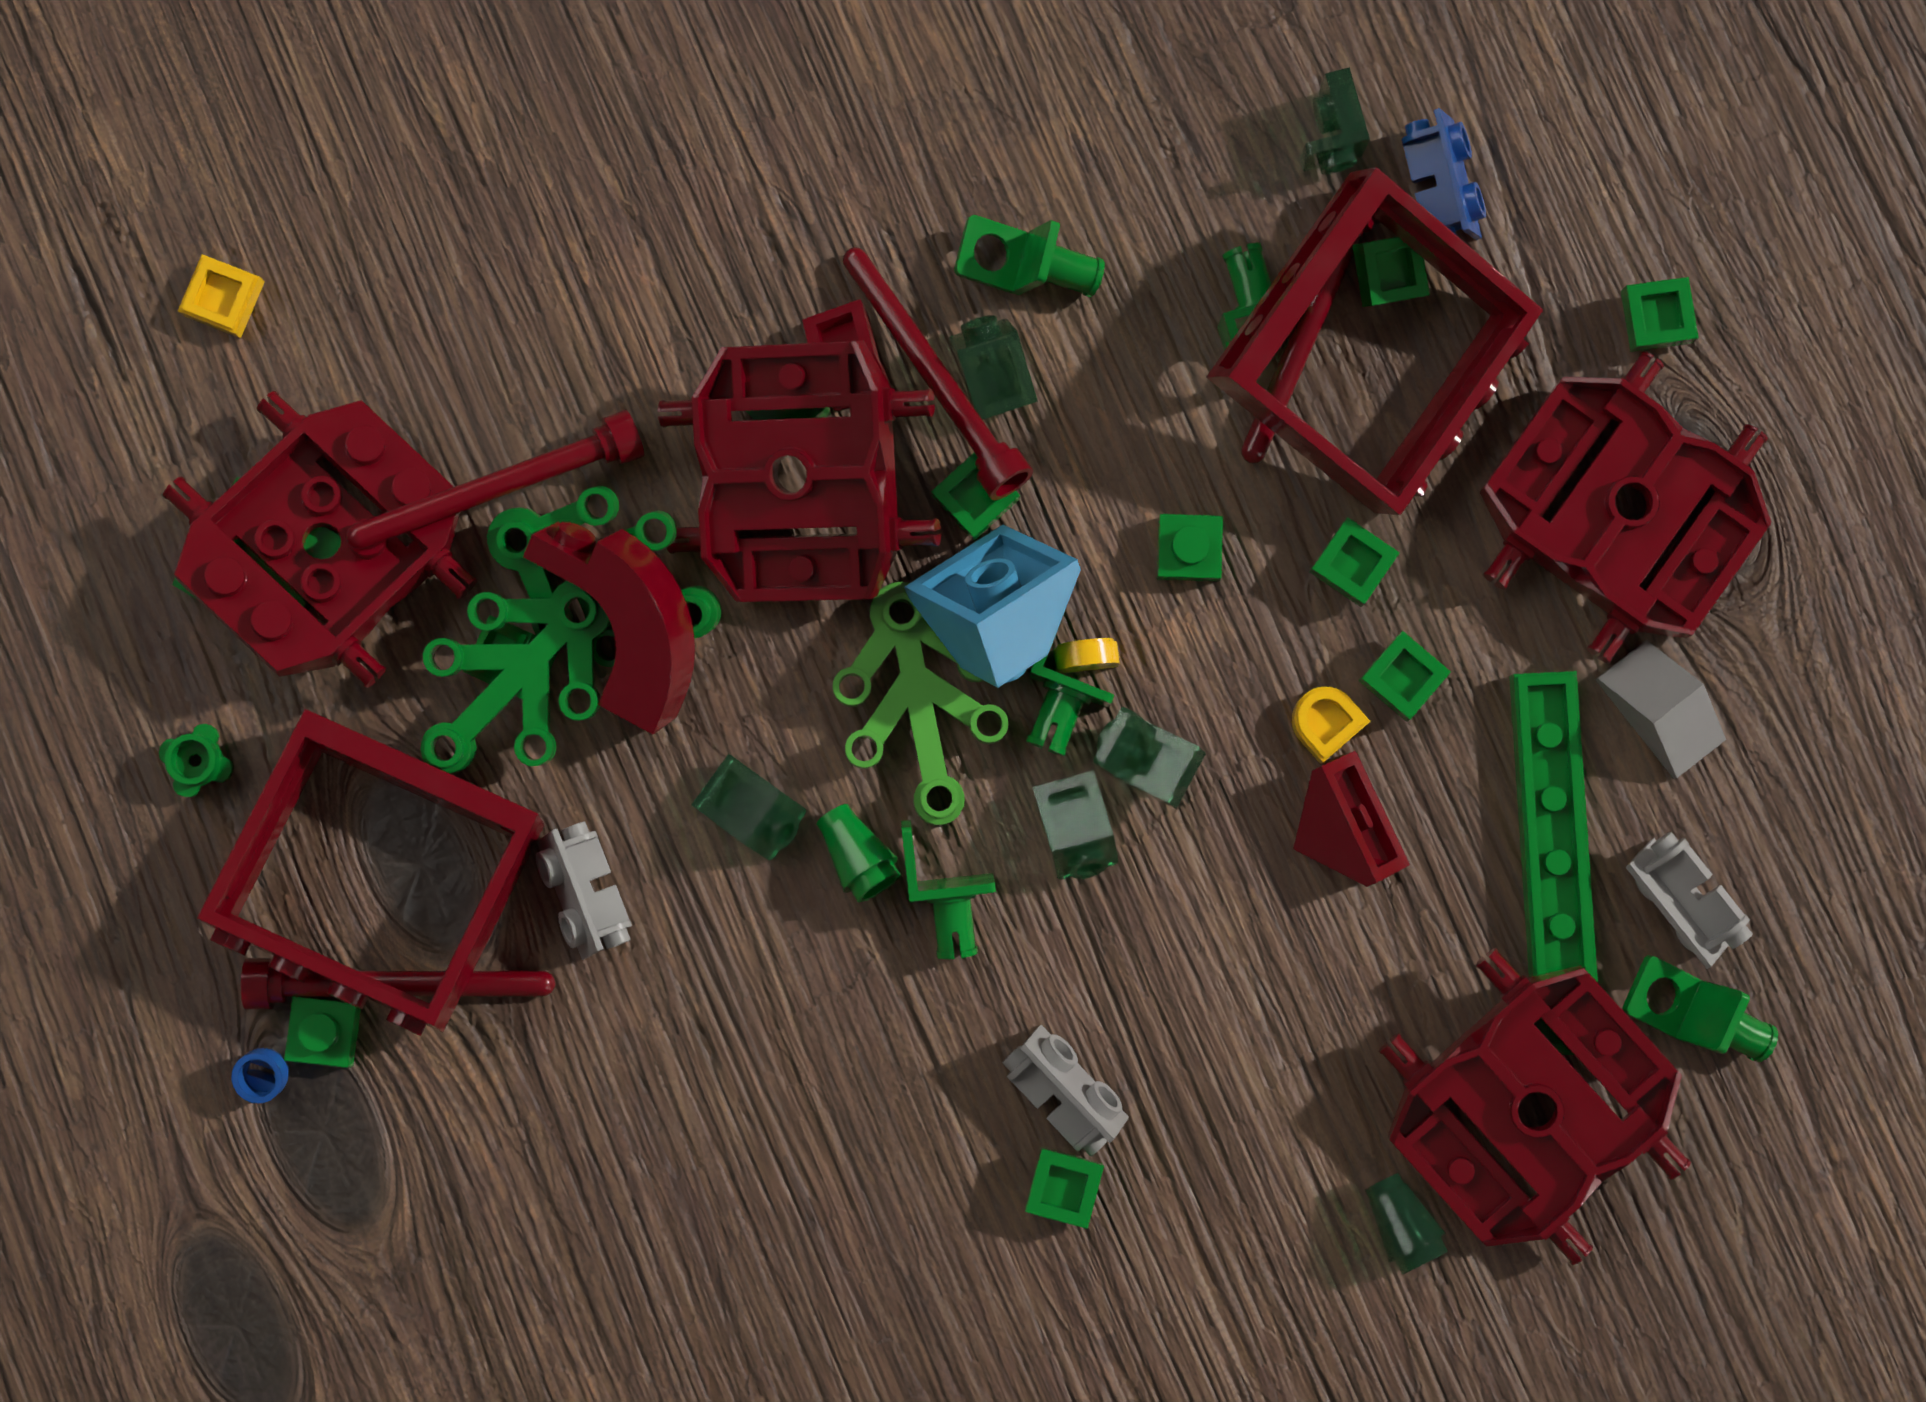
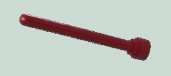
(1297, 353)
(612, 441)
(999, 467)
(265, 986)

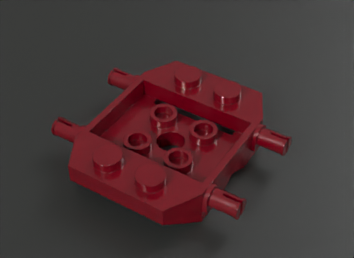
(845, 463)
(278, 508)
(1589, 539)
(1501, 1064)

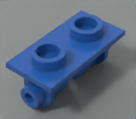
(1441, 154)

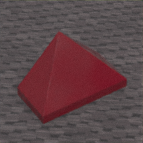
(1347, 824)

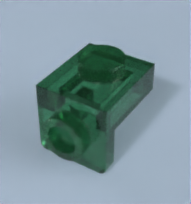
(1147, 757)

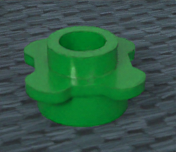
(177, 759)

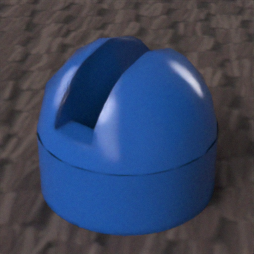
(257, 1085)

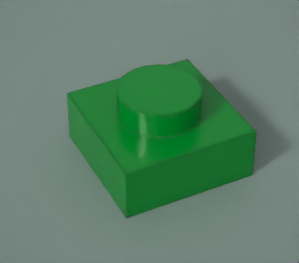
(1389, 272)
(1659, 314)
(967, 500)
(1189, 547)
(1354, 562)
(1404, 676)
(322, 1032)
(1064, 1187)

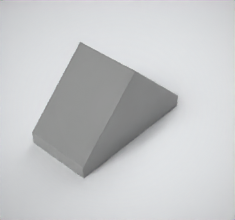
(1664, 707)

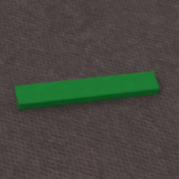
(1552, 827)

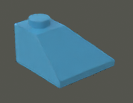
(997, 603)

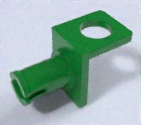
(1029, 261)
(1250, 284)
(1061, 706)
(950, 901)
(1701, 1012)

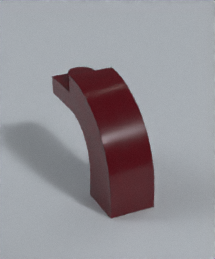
(645, 612)

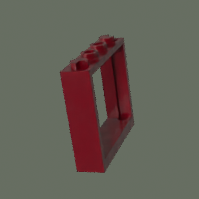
(1465, 389)
(308, 741)

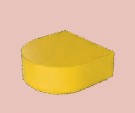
(1086, 655)
(1326, 721)

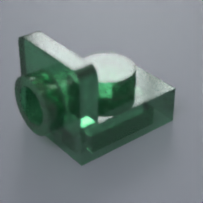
(1340, 114)
(993, 366)
(750, 808)
(1076, 826)

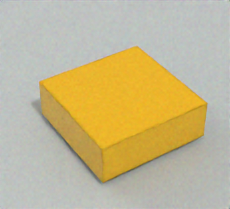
(221, 296)

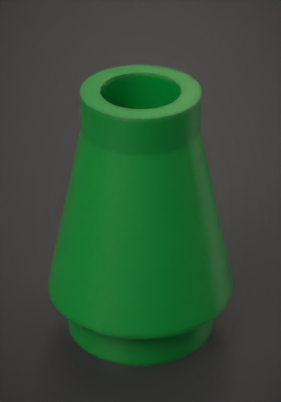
(858, 855)

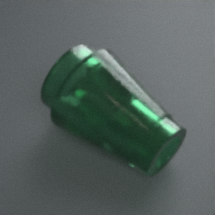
(1404, 1224)

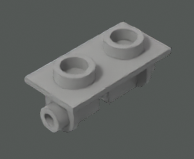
(1669, 876)
(585, 913)
(1088, 1109)

